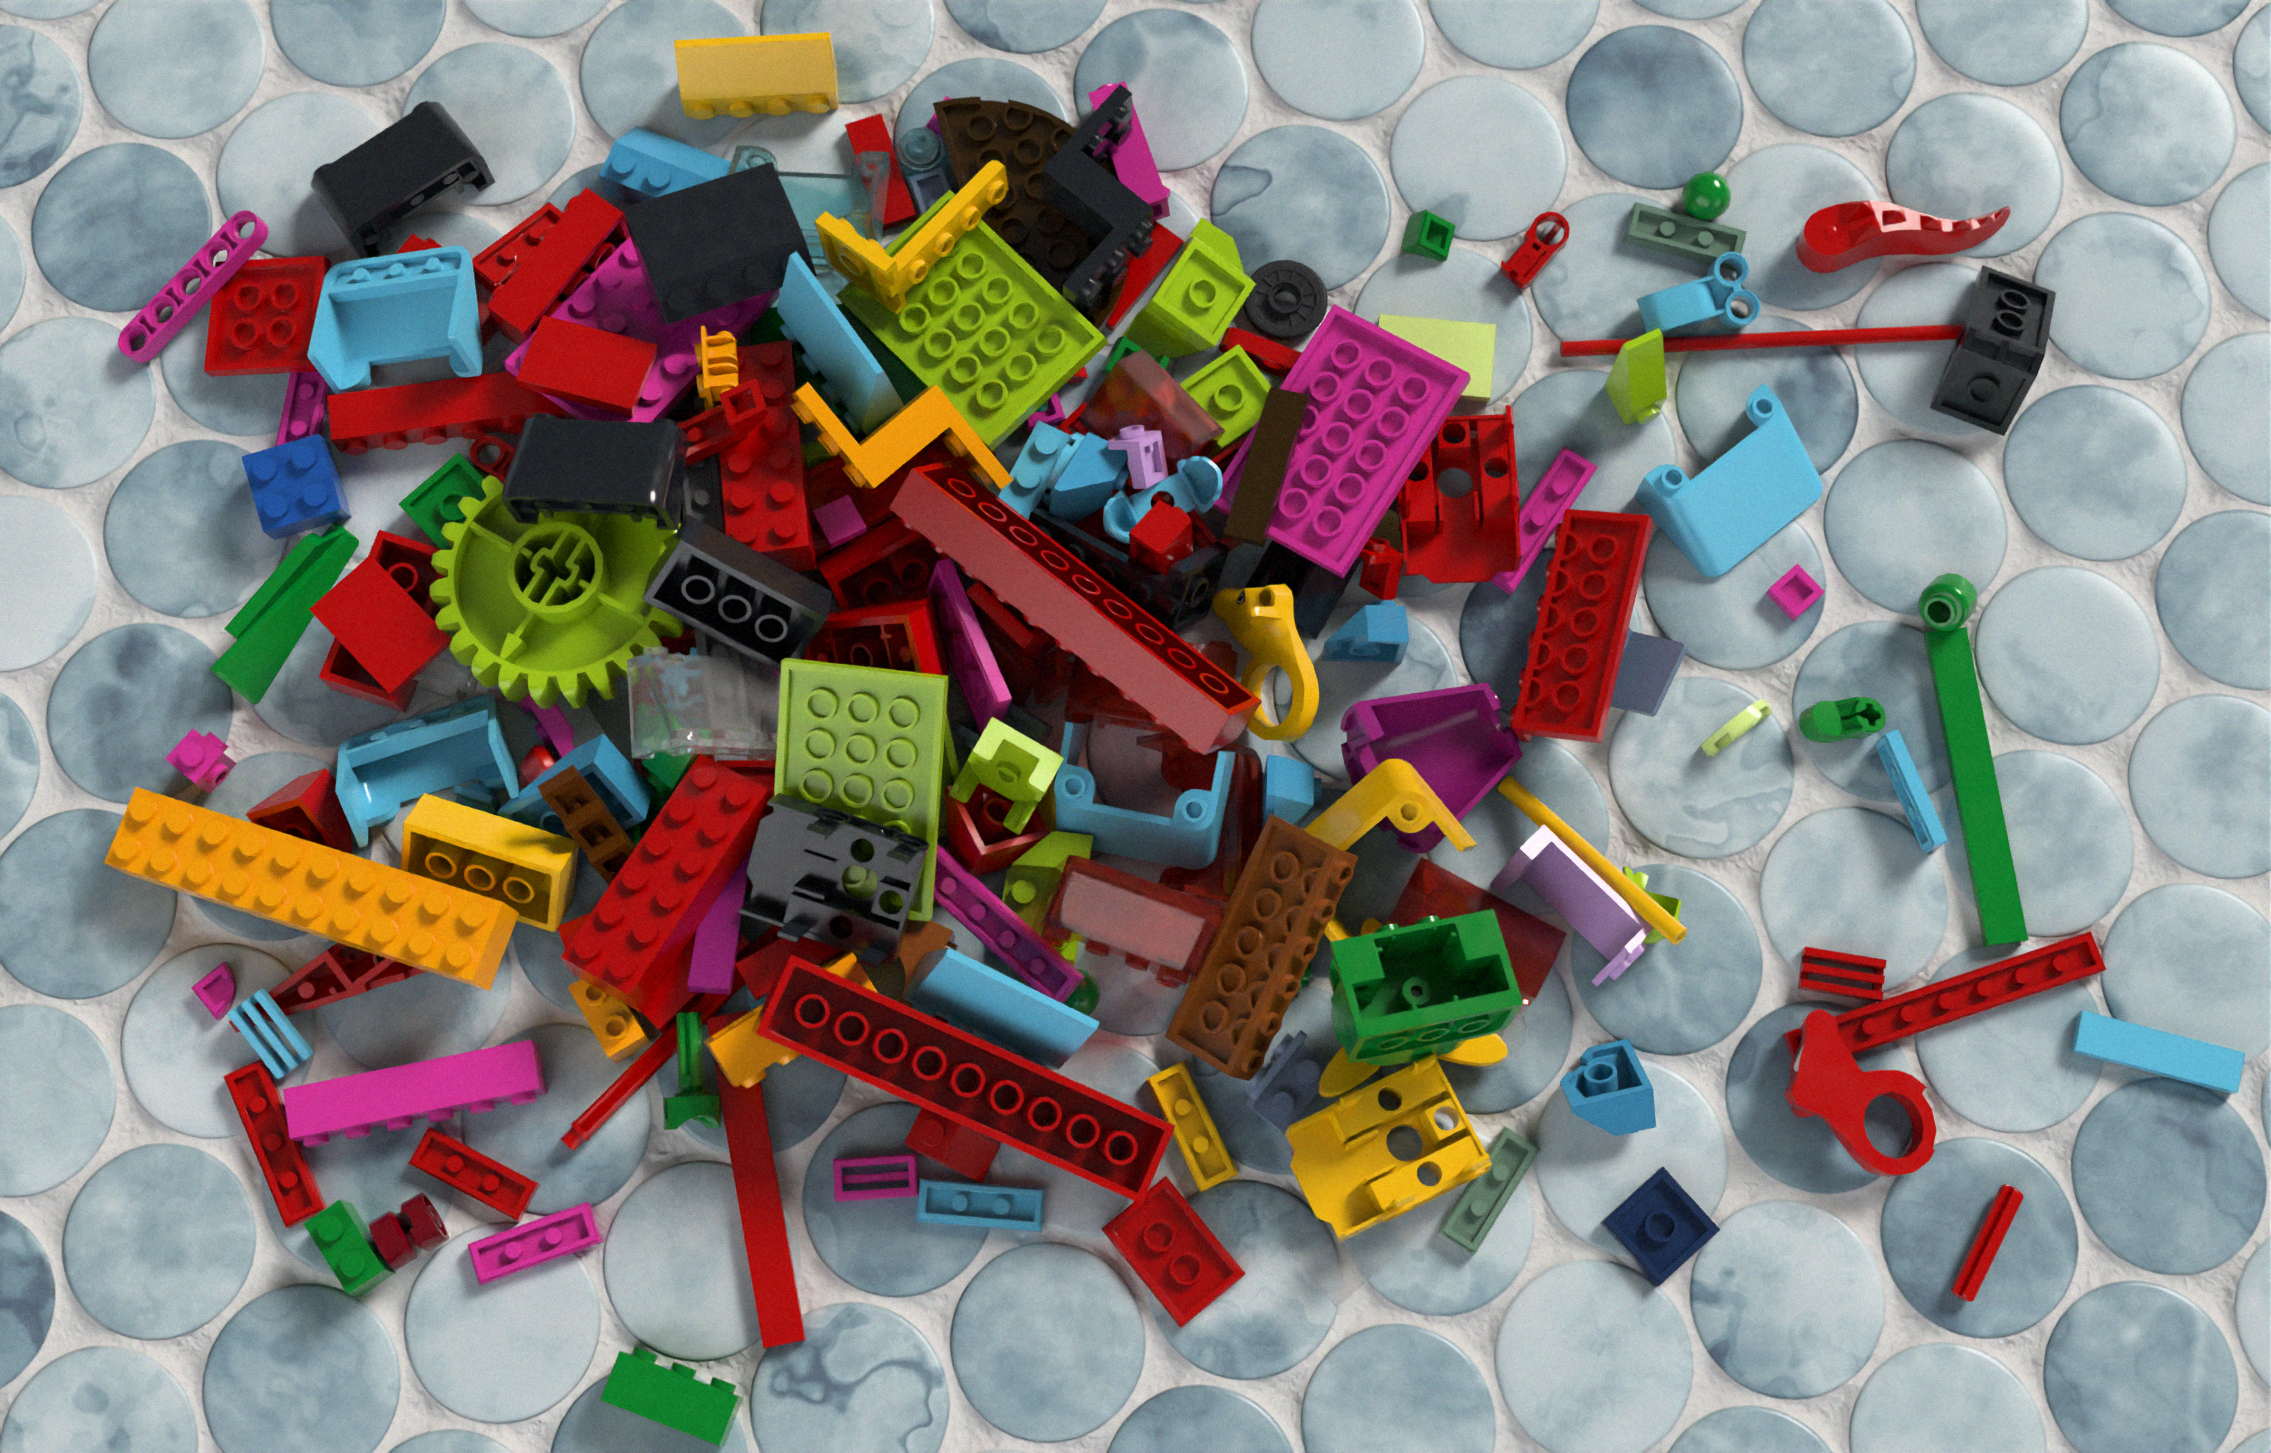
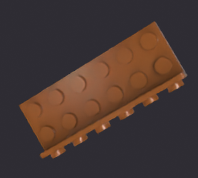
(1262, 948)

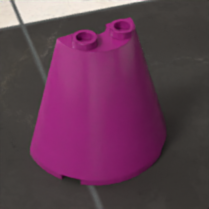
(1445, 736)

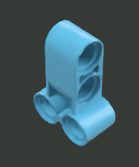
(1701, 300)

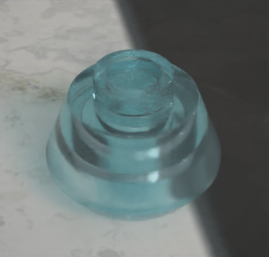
(921, 151)

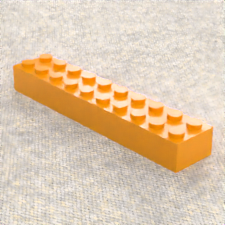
(313, 888)

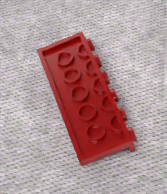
(1581, 626)

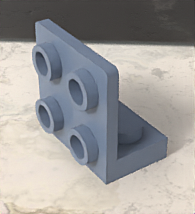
(1646, 672)
(1288, 1086)

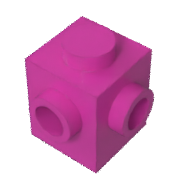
(202, 759)

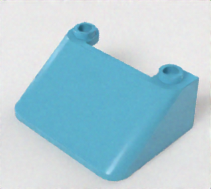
(396, 313)
(1739, 496)

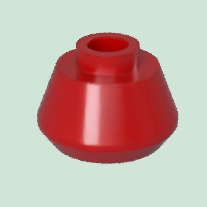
(534, 764)

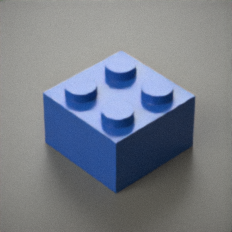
(296, 487)

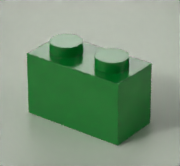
(349, 1248)

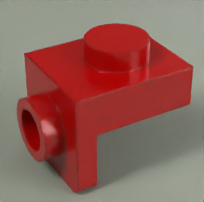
(1380, 568)

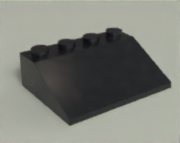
(715, 242)

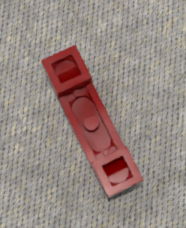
(723, 425)

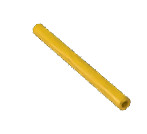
(1611, 875)

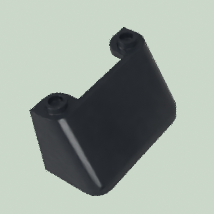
(398, 175)
(597, 469)

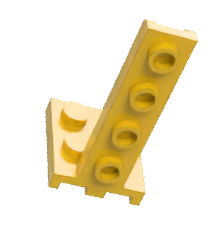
(889, 278)

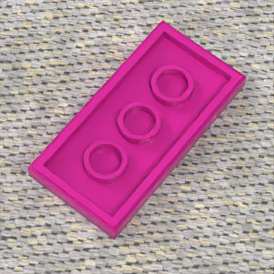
(967, 647)

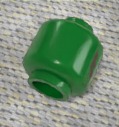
(1947, 602)

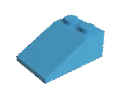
(607, 773)

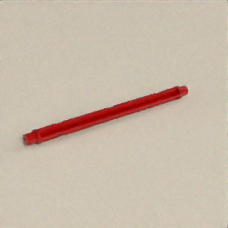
(653, 1058)

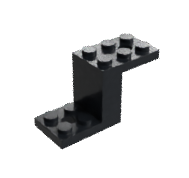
(1099, 202)

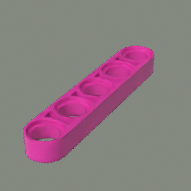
(211, 281)

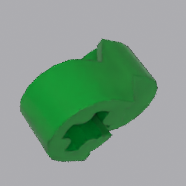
(1824, 724)

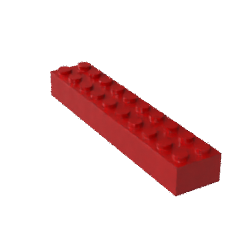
(1075, 606)
(963, 1078)

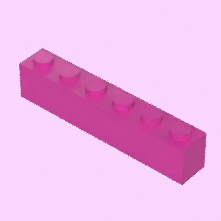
(415, 1092)

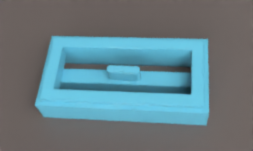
(259, 1044)

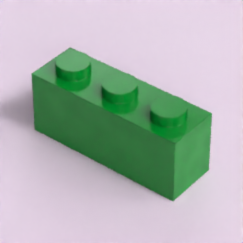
(672, 1396)

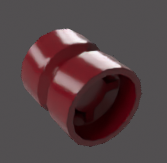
(398, 1242)

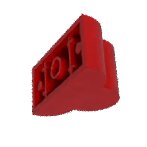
(886, 635)

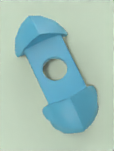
(1193, 487)

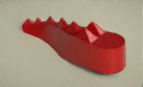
(1872, 229)

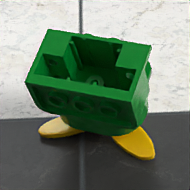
(1419, 994)

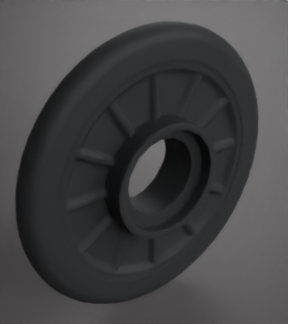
(1292, 322)

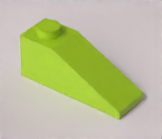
(1639, 379)

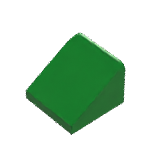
(1428, 236)

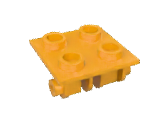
(719, 364)

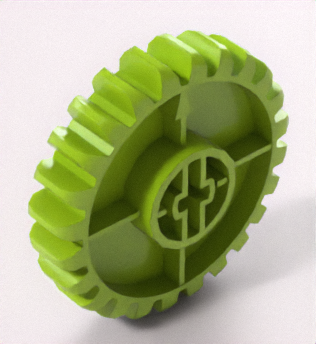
(548, 599)

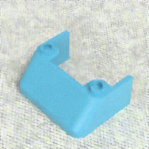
(422, 757)
(1182, 841)

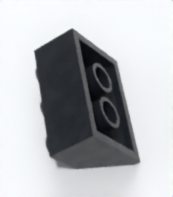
(1312, 586)

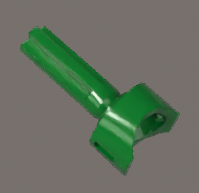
(691, 1101)

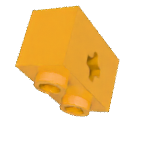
(611, 1021)

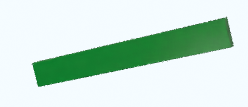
(1975, 788)

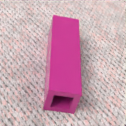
(1133, 159)

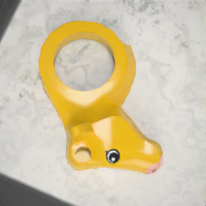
(1266, 628)

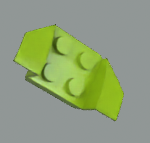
(1194, 298)
(1030, 875)

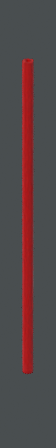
(1773, 339)

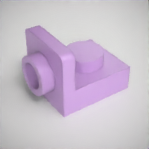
(1144, 454)

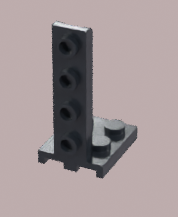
(1172, 599)

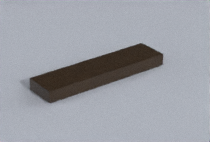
(1266, 466)

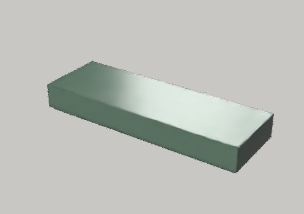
(1682, 235)
(1490, 1192)

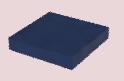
(1660, 1226)

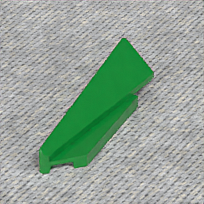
(280, 611)

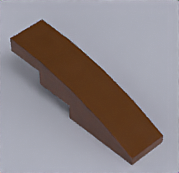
(588, 821)

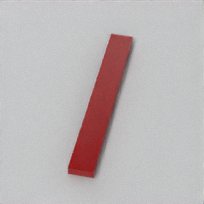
(1965, 994)
(760, 1206)

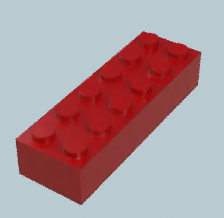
(767, 468)
(668, 883)

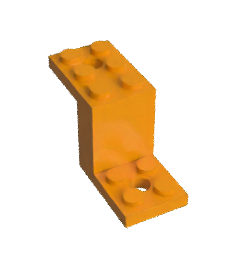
(900, 438)

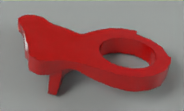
(1833, 1087)

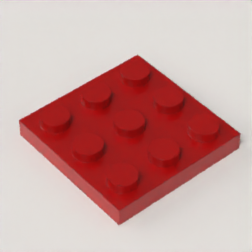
(265, 317)

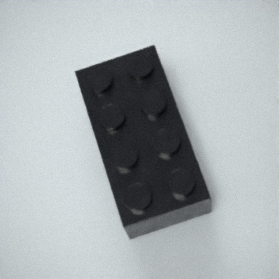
(737, 594)

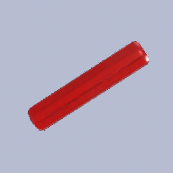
(1986, 1243)

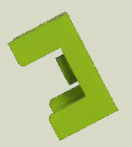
(1231, 393)
(1011, 767)

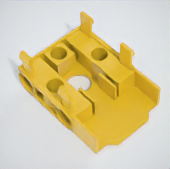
(1346, 1160)

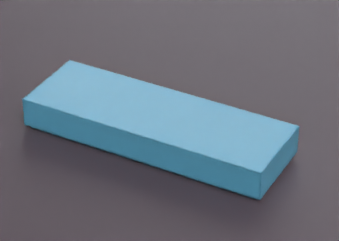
(1911, 791)
(980, 1205)

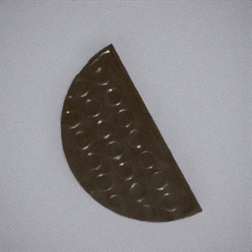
(1024, 142)

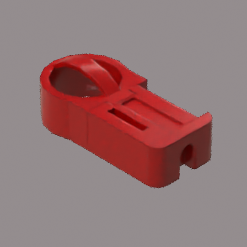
(1533, 254)

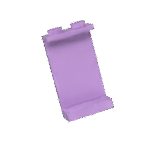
(1579, 898)

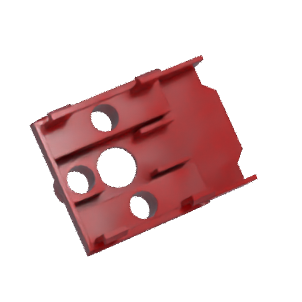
(1471, 534)

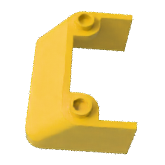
(1390, 791)

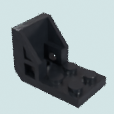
(1996, 351)

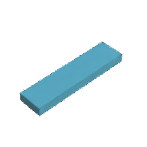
(2158, 1052)

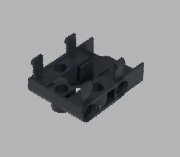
(800, 877)

